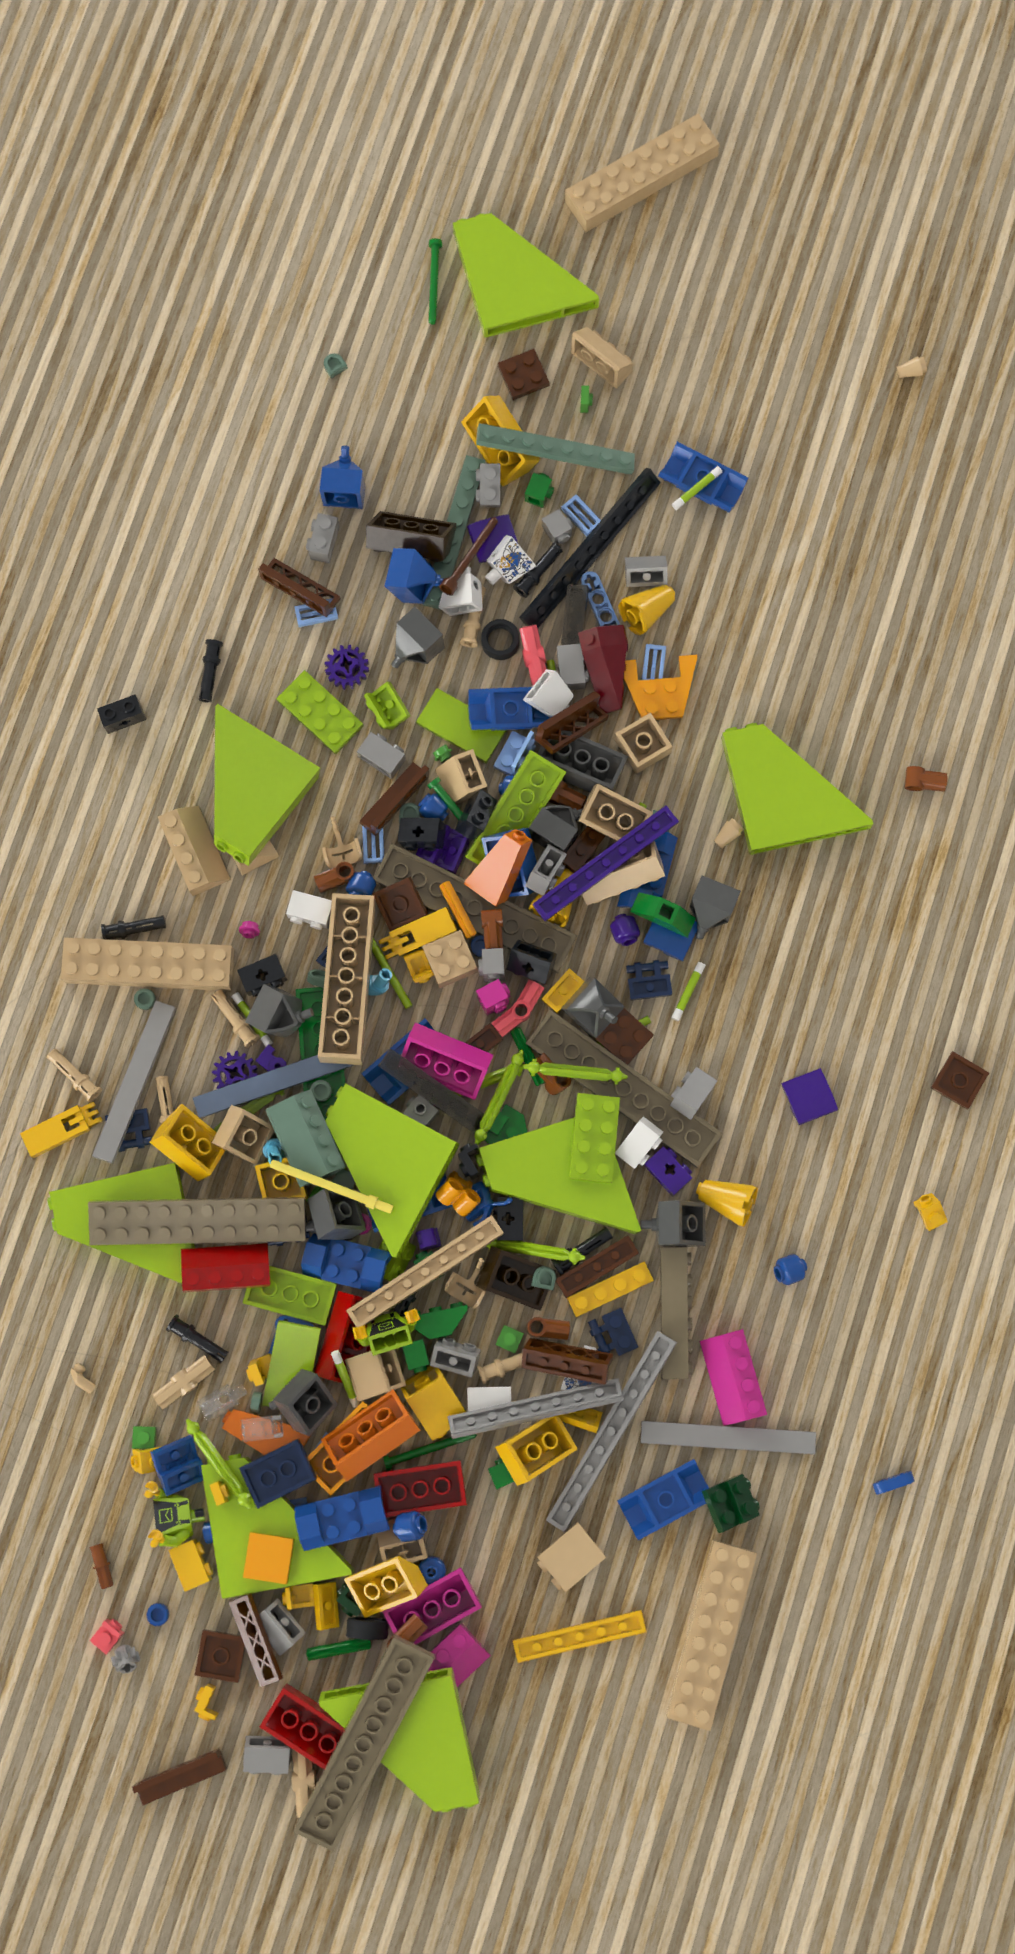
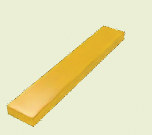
(579, 1636)

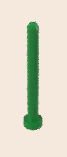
(435, 244)
(445, 797)
(390, 1461)

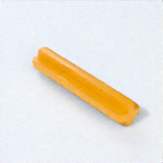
(457, 909)

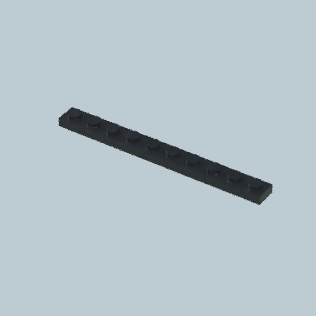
(591, 548)

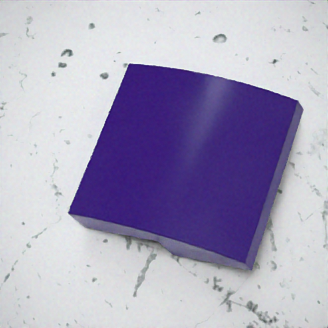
(503, 528)
(451, 854)
(809, 1096)

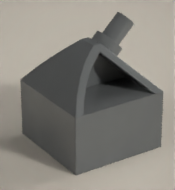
(416, 639)
(555, 827)
(712, 904)
(593, 1007)
(277, 1012)
(334, 1216)
(678, 1223)
(304, 1402)

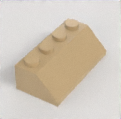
(194, 849)
(638, 870)

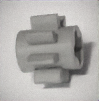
(125, 1659)

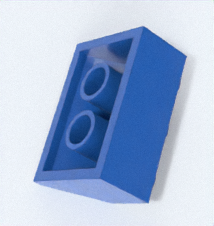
(529, 862)

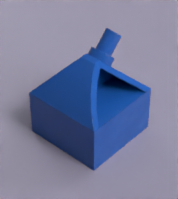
(342, 483)
(410, 576)

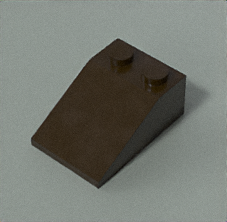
(511, 1278)

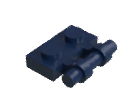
(649, 986)
(139, 1123)
(618, 1330)

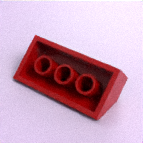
(225, 1267)
(339, 1337)
(303, 1725)

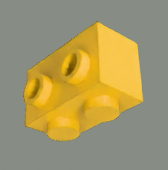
(190, 1564)

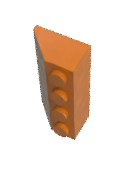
(370, 1435)

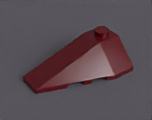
(605, 656)

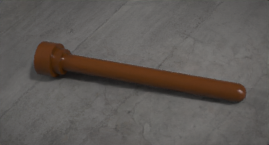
(449, 584)

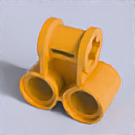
(459, 1194)

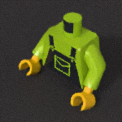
(387, 1331)
(172, 1517)

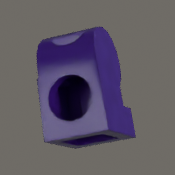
(269, 1061)
(428, 1239)

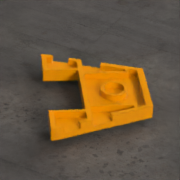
(661, 697)

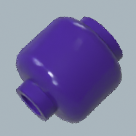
(625, 929)

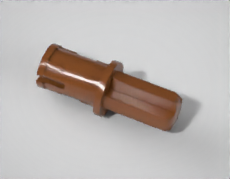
(101, 1566)

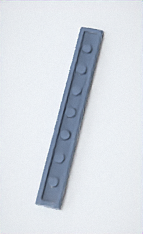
(264, 1085)

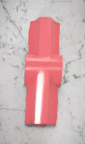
(533, 652)
(527, 999)

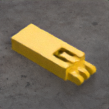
(423, 930)
(53, 1132)

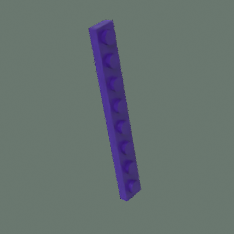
(605, 863)

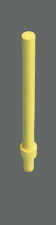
(370, 1201)

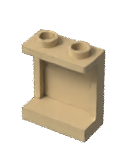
(570, 1557)

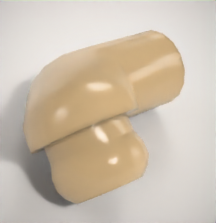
(80, 1380)

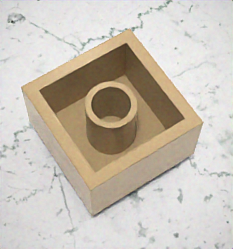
(643, 743)
(450, 959)
(243, 1134)

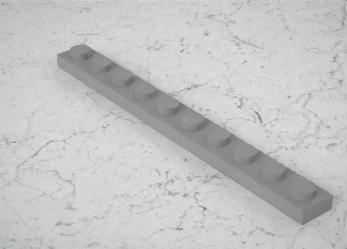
(611, 1431)

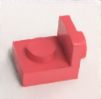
(107, 1635)

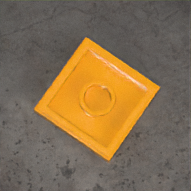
(268, 1558)

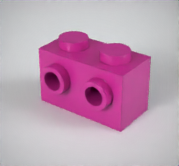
(494, 997)

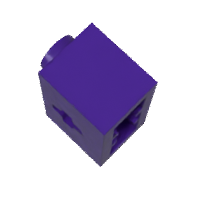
(657, 1168)

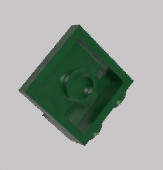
(731, 1503)

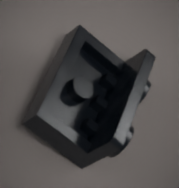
(467, 1166)

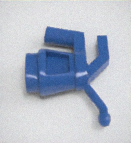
(486, 1204)

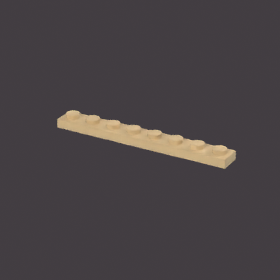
(425, 1272)

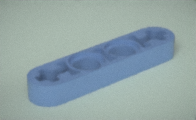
(605, 606)

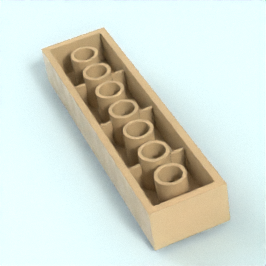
(642, 172)
(147, 964)
(347, 979)
(711, 1635)

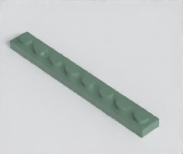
(555, 449)
(459, 514)

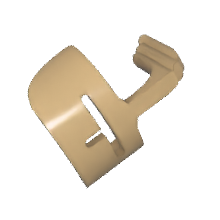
(352, 857)
(456, 1291)

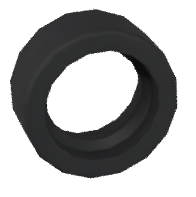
(500, 654)
(367, 1628)

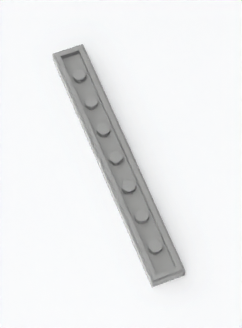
(134, 1082)
(535, 1408)
(728, 1437)

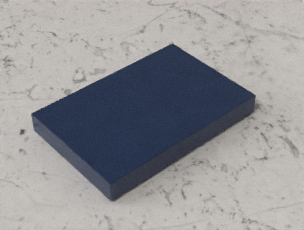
(278, 1473)

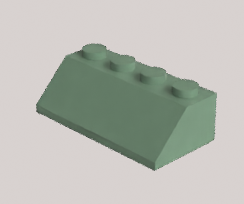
(305, 1136)

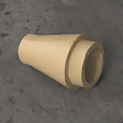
(913, 367)
(728, 833)

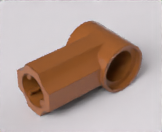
(918, 779)
(567, 797)
(332, 878)
(492, 925)
(553, 1084)
(550, 1328)
(411, 1629)

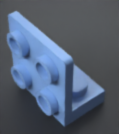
(514, 752)

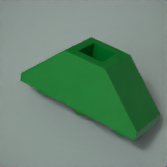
(663, 913)
(440, 1322)

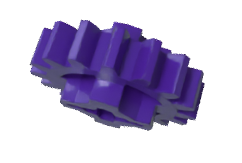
(338, 669)
(239, 1065)

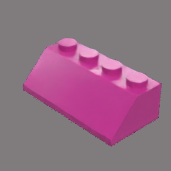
(447, 1060)
(733, 1377)
(438, 1605)
(461, 1652)

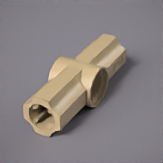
(183, 1382)
(302, 1780)

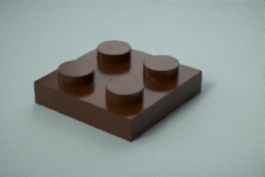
(523, 374)
(400, 903)
(625, 1037)
(959, 1080)
(220, 1656)

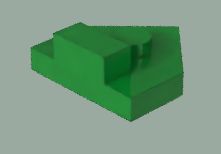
(506, 1125)

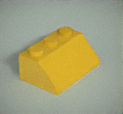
(188, 1143)
(386, 1585)

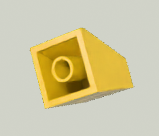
(432, 1400)

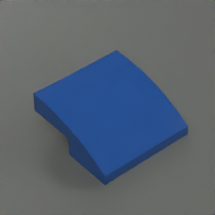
(669, 941)
(177, 1465)

